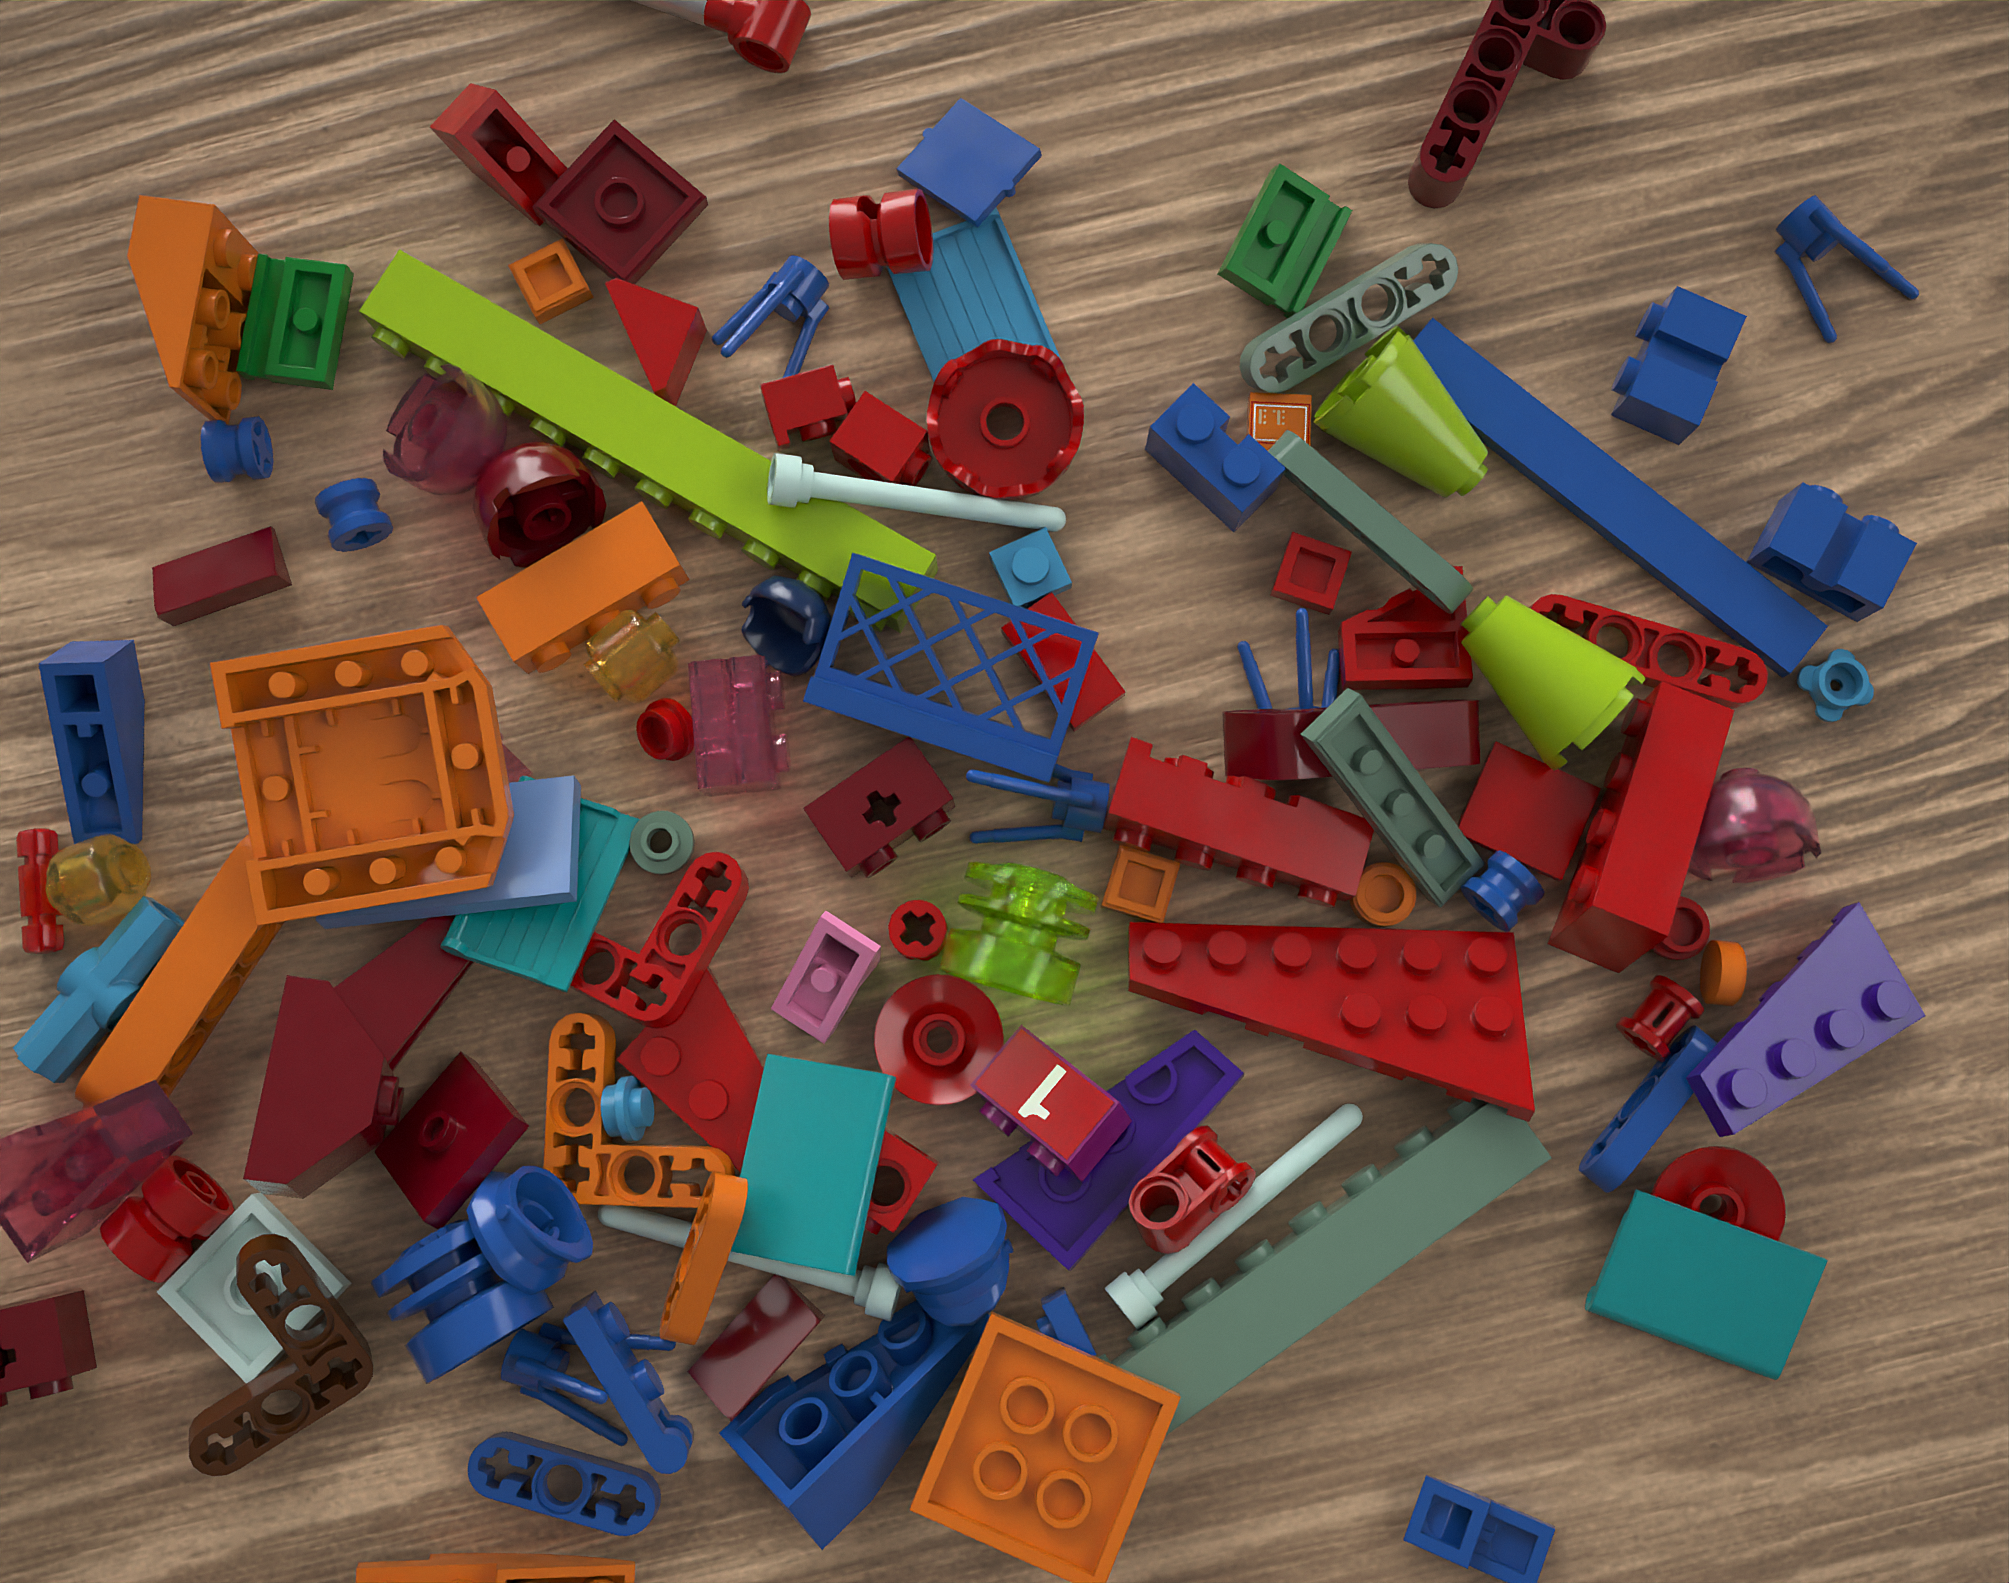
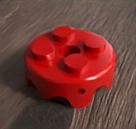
(1005, 376)

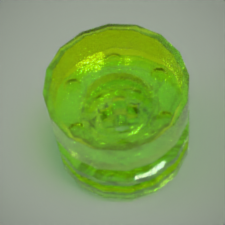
(1019, 932)

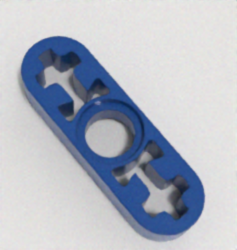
(1646, 1112)
(522, 1454)

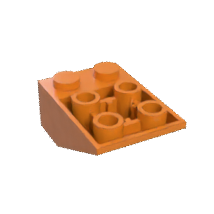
(196, 296)

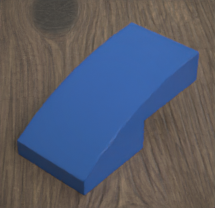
(1478, 1532)

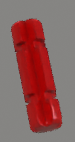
(41, 933)

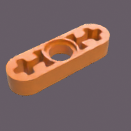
(703, 1258)

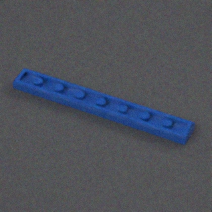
(1621, 506)

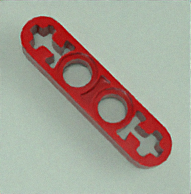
(1646, 639)

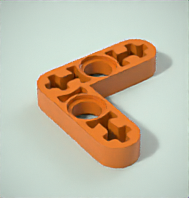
(602, 1157)

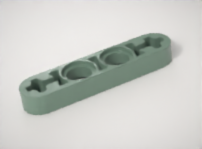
(1346, 312)
(1370, 523)

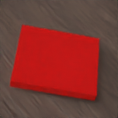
(1527, 810)

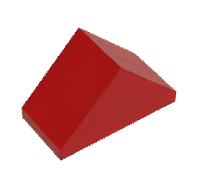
(662, 333)

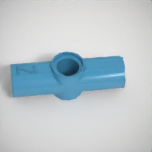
(98, 991)

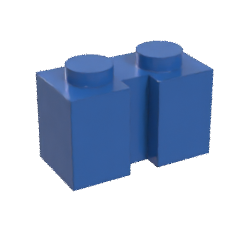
(1676, 365)
(1208, 463)
(1831, 553)

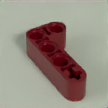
(1482, 92)
(1270, 747)

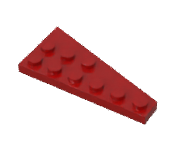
(1372, 997)

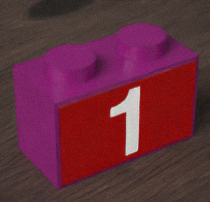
(1051, 1104)

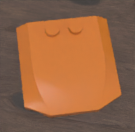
(366, 772)

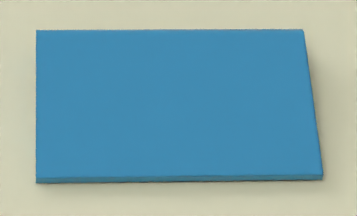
(970, 294)

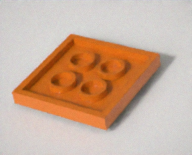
(1045, 1452)

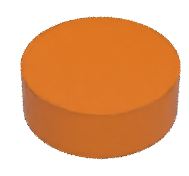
(1384, 895)
(1723, 973)

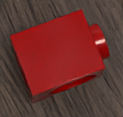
(881, 444)
(915, 1169)

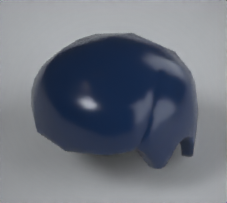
(786, 624)

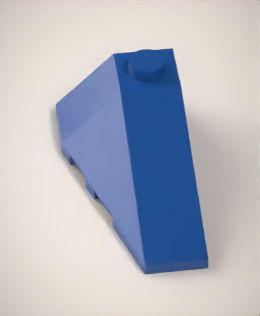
(844, 1426)

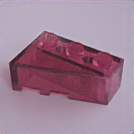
(81, 1164)

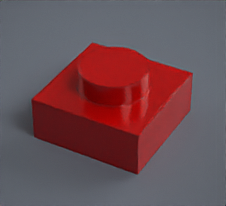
(1311, 573)

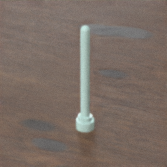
(796, 482)
(871, 1287)
(1142, 1291)

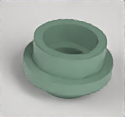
(676, 856)

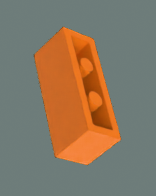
(583, 588)

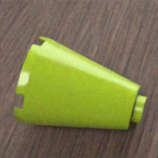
(1404, 418)
(1547, 676)

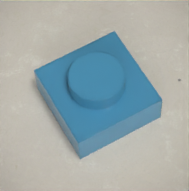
(1030, 569)

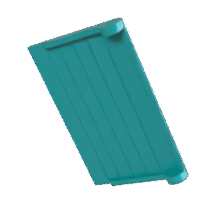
(551, 939)
(812, 1162)
(1706, 1285)

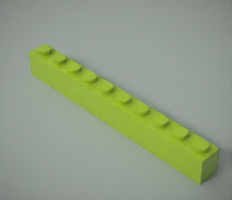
(636, 435)

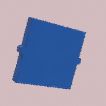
(969, 162)

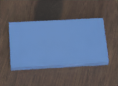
(534, 870)

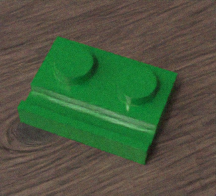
(1284, 241)
(295, 321)

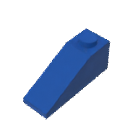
(98, 735)

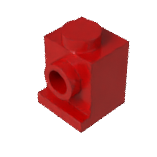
(807, 404)

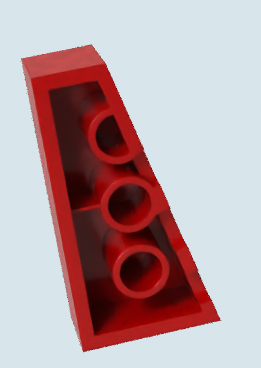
(1237, 826)
(1643, 829)

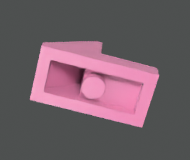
(826, 977)

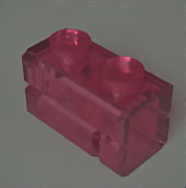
(736, 725)

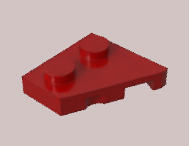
(1405, 646)

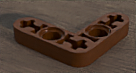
(308, 1354)

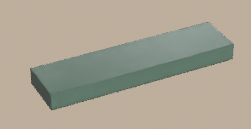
(1392, 797)

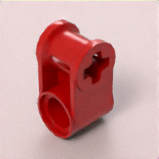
(1197, 1180)

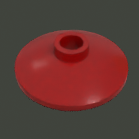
(904, 1031)
(1746, 1187)

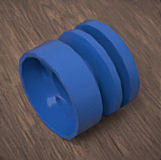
(460, 1297)

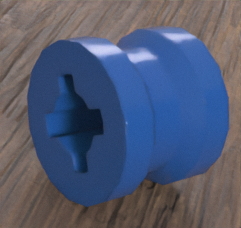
(237, 449)
(353, 514)
(1502, 891)

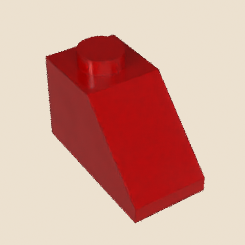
(499, 147)

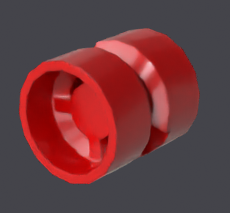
(881, 234)
(157, 1230)

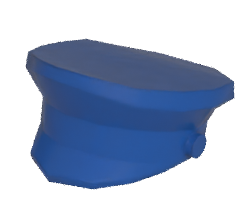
(528, 1227)
(954, 1259)

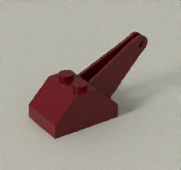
(335, 1059)

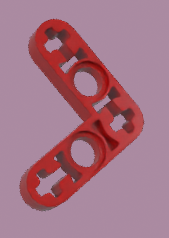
(656, 961)

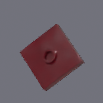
(620, 204)
(450, 1140)

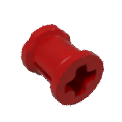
(921, 911)
(1680, 1007)

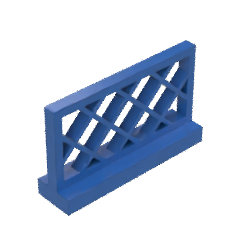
(933, 720)

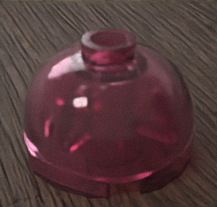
(445, 432)
(1754, 828)

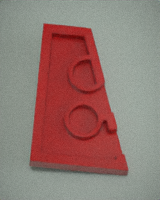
(702, 1069)

